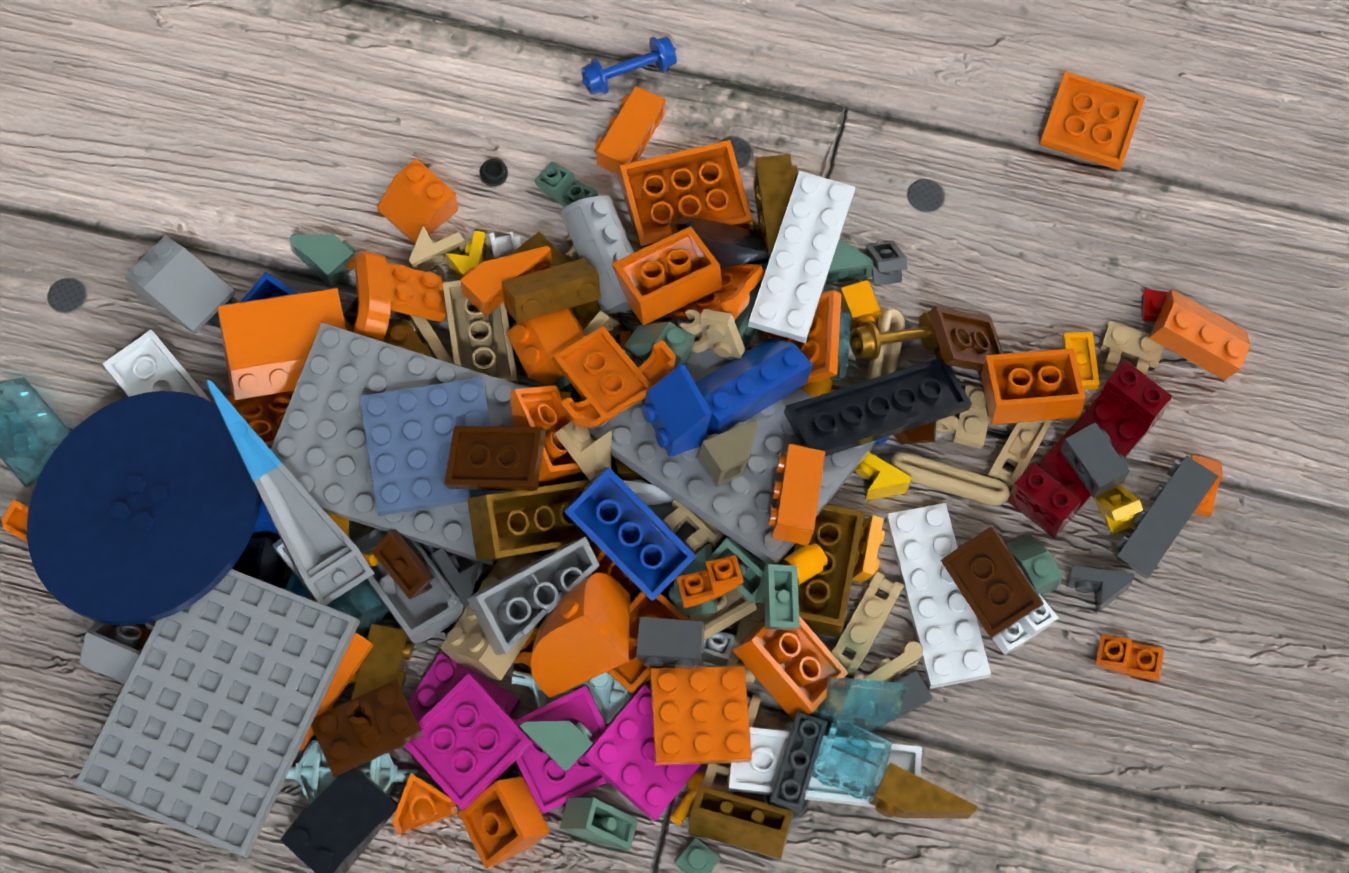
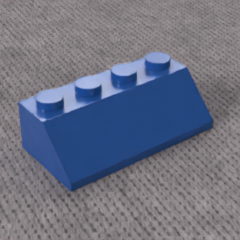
(753, 383)
(629, 533)

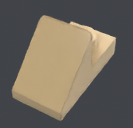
(430, 255)
(587, 453)

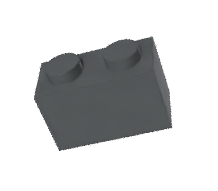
(1095, 460)
(670, 642)

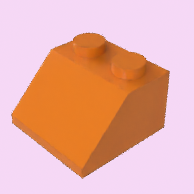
(417, 200)
(541, 339)
(504, 821)

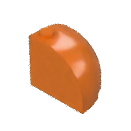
(582, 635)

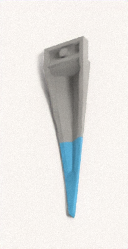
(315, 543)

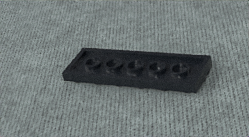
(878, 407)

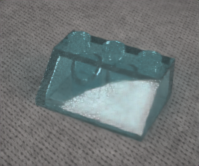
(27, 430)

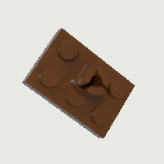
(963, 338)
(495, 458)
(992, 582)
(365, 728)

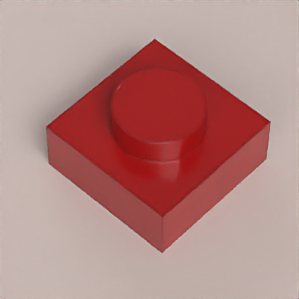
(1152, 304)

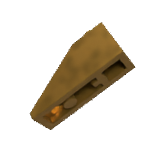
(911, 796)

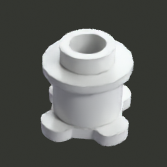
(504, 245)

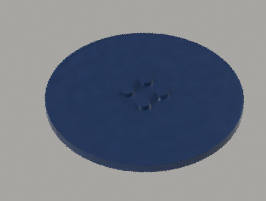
(141, 509)

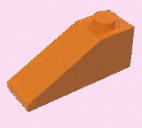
(483, 284)

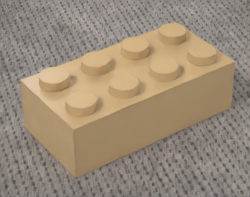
(479, 340)
(467, 640)

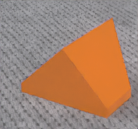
(421, 806)

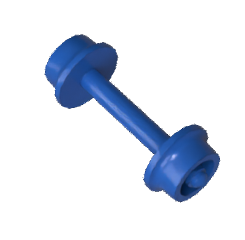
(661, 53)

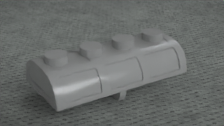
(601, 241)
(424, 614)

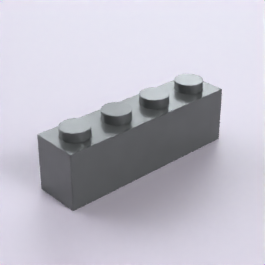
(1166, 517)

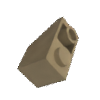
(727, 454)

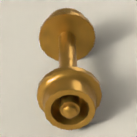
(867, 342)

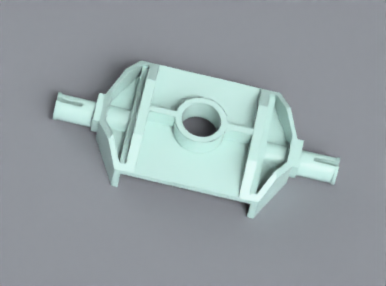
(604, 689)
(316, 775)

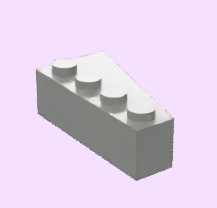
(524, 597)

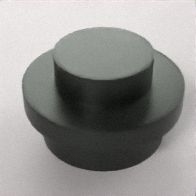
(493, 172)

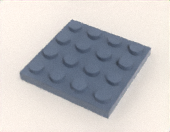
(411, 442)

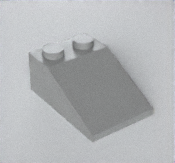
(178, 284)

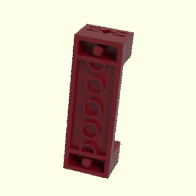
(1127, 411)

